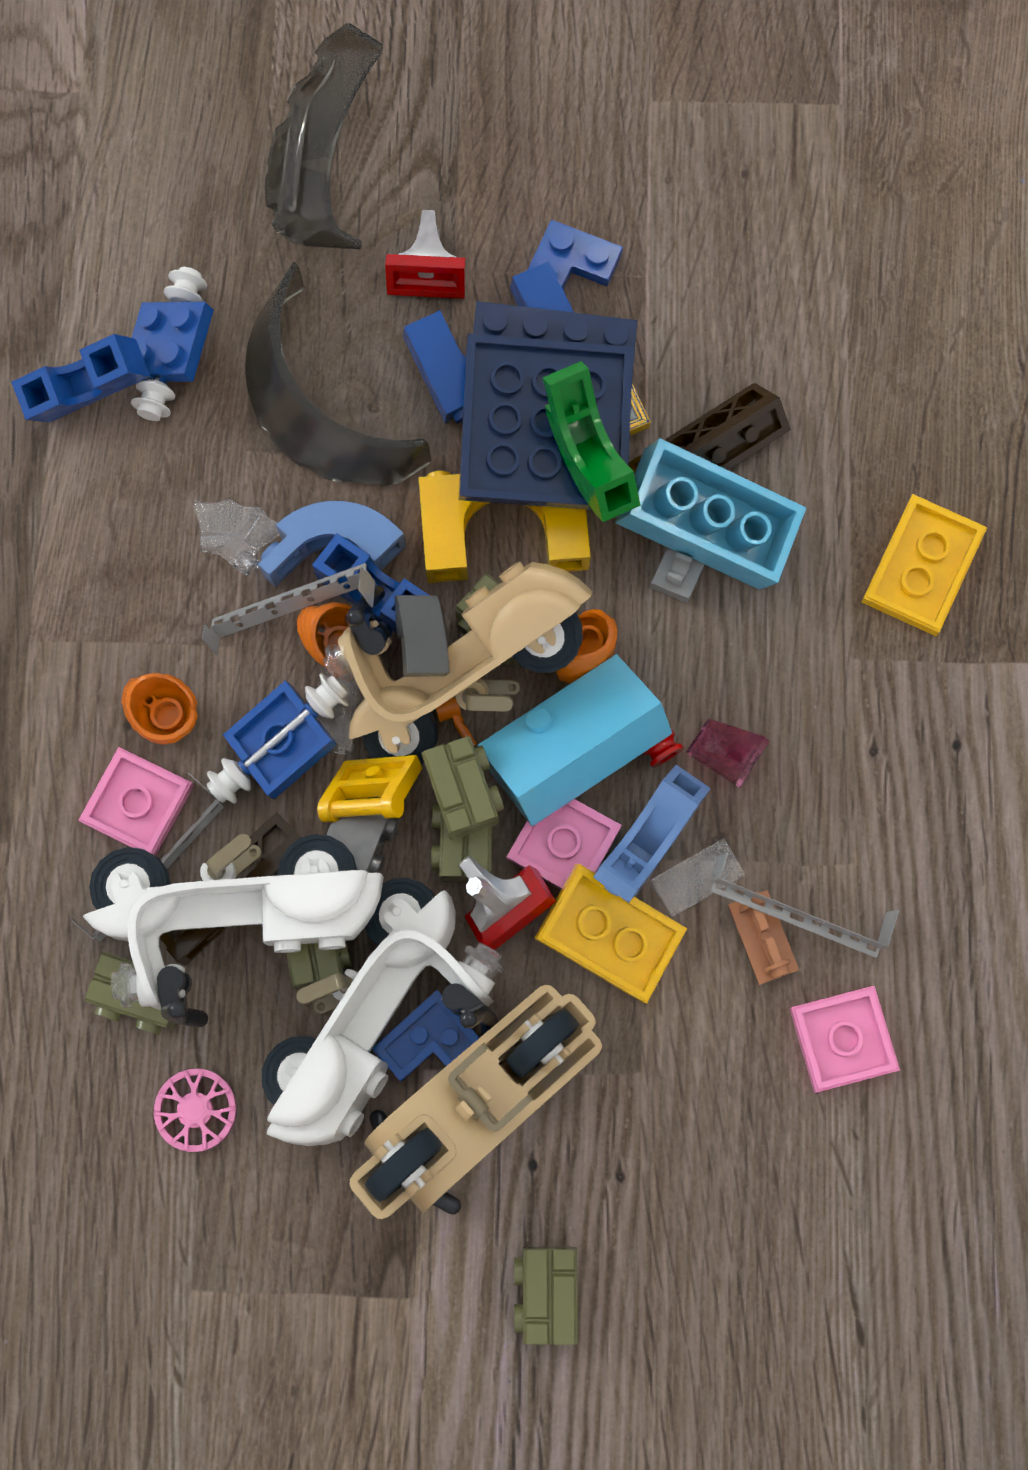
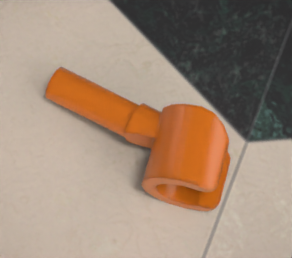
(451, 710)

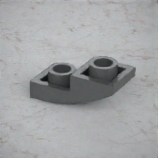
(421, 635)

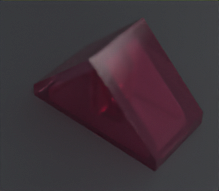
(728, 750)

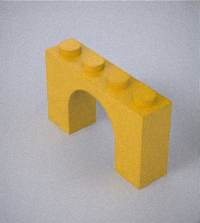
(447, 518)

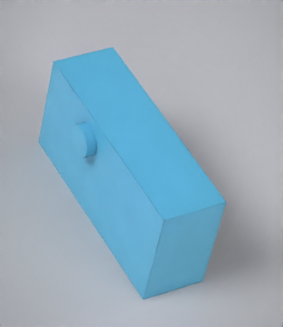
(712, 515)
(575, 739)

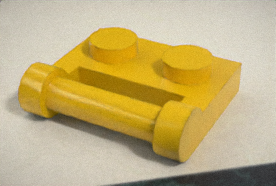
(364, 778)

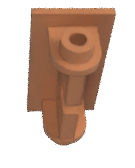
(763, 941)

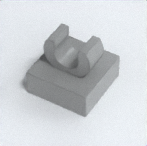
(677, 575)

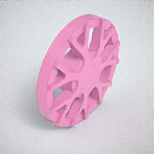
(195, 1110)

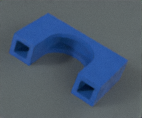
(441, 359)

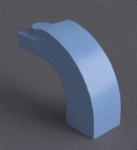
(315, 526)
(652, 834)

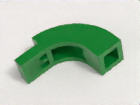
(585, 446)

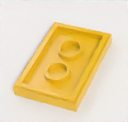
(924, 565)
(609, 936)

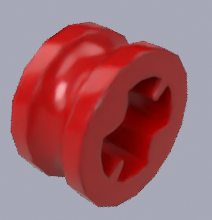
(664, 751)

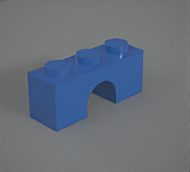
(102, 371)
(343, 555)

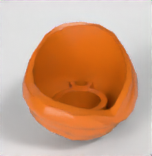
(327, 617)
(597, 645)
(169, 714)

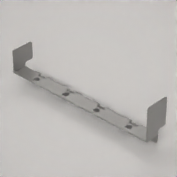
(362, 581)
(178, 847)
(883, 940)

